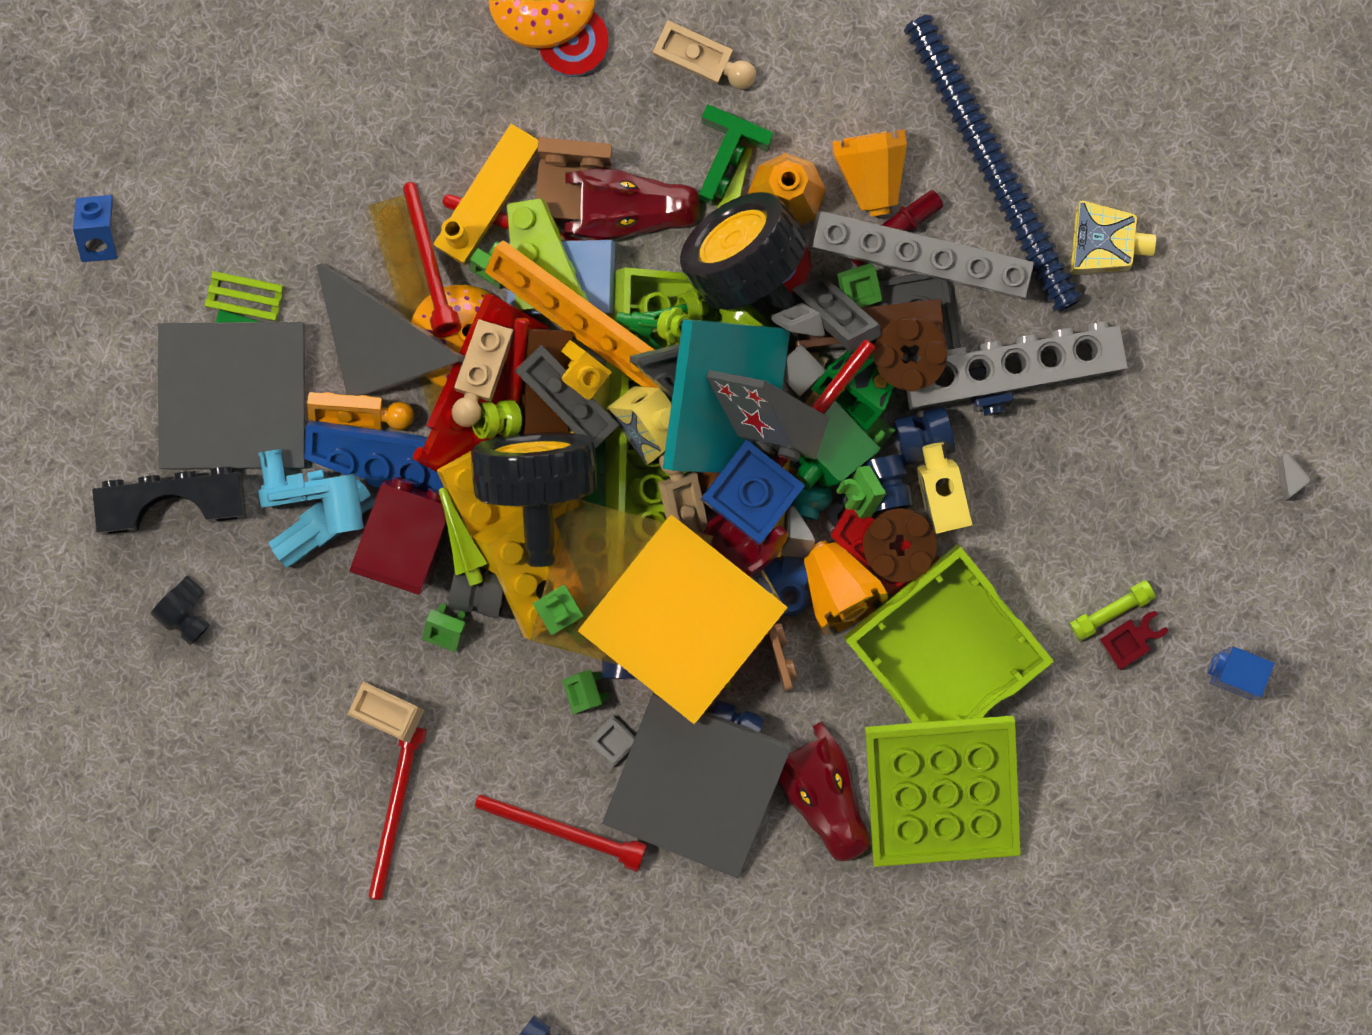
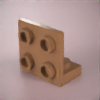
(563, 156)
(785, 667)

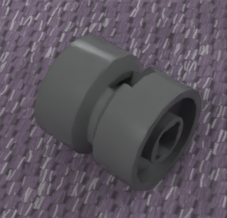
(485, 596)

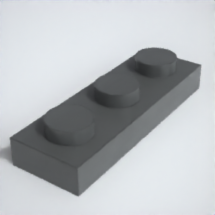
(838, 312)
(581, 415)

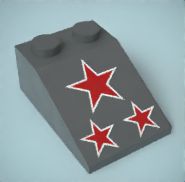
(769, 416)

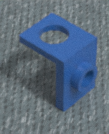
(93, 221)

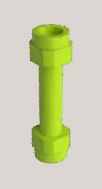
(1139, 595)

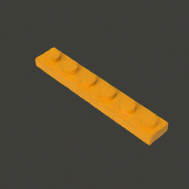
(568, 310)

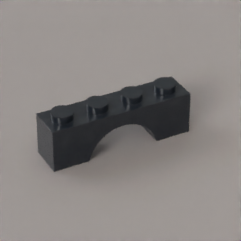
(122, 507)

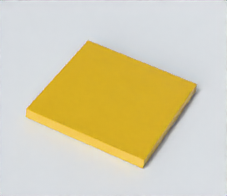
(682, 619)

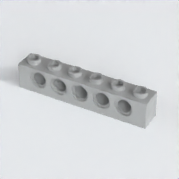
(921, 255)
(1106, 359)

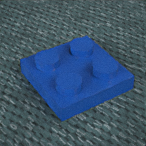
(752, 492)

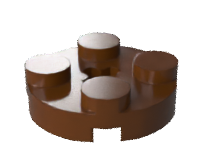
(907, 332)
(885, 560)

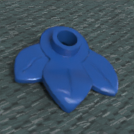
(787, 577)

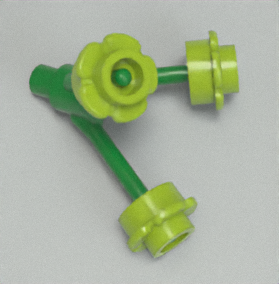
(669, 321)

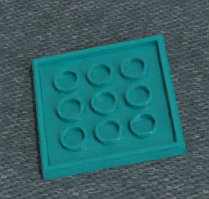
(698, 427)

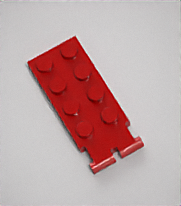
(447, 438)

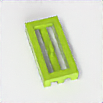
(214, 290)

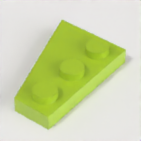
(538, 238)

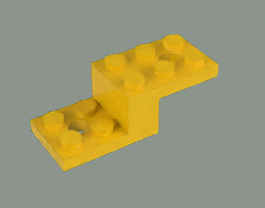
(500, 539)

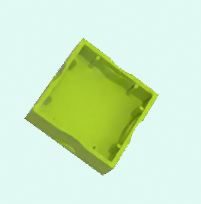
(948, 644)

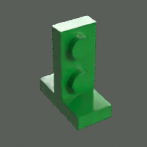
(729, 150)

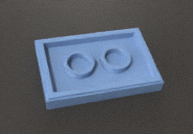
(595, 272)

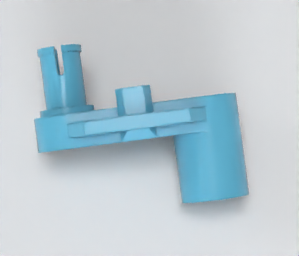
(338, 493)

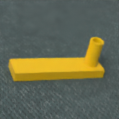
(487, 194)

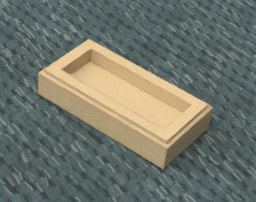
(385, 712)

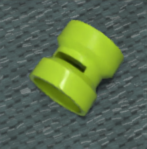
(498, 419)

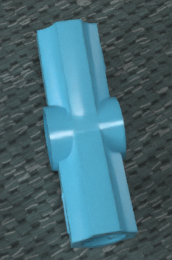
(311, 531)

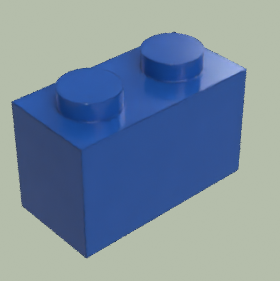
(1240, 672)

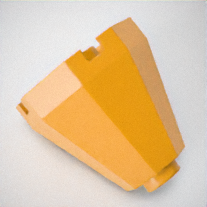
(873, 168)
(806, 187)
(840, 587)

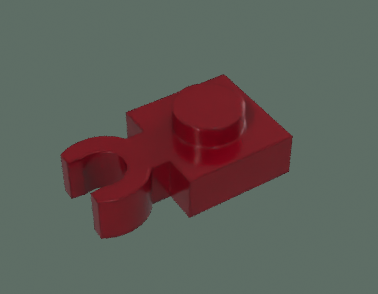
(1128, 642)

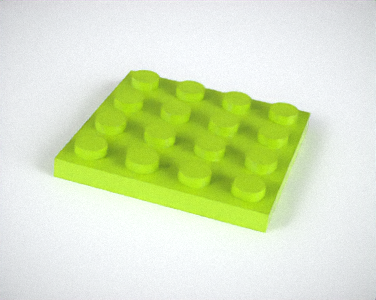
(943, 791)

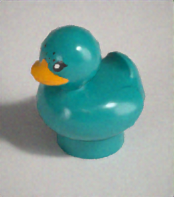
(813, 501)

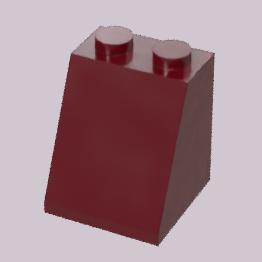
(402, 537)

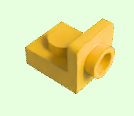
(584, 371)

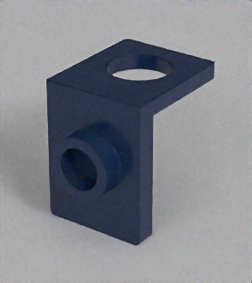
(989, 405)

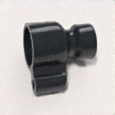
(176, 610)

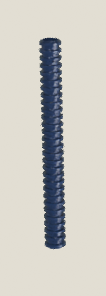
(992, 162)

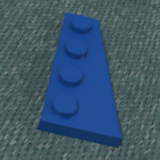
(368, 454)

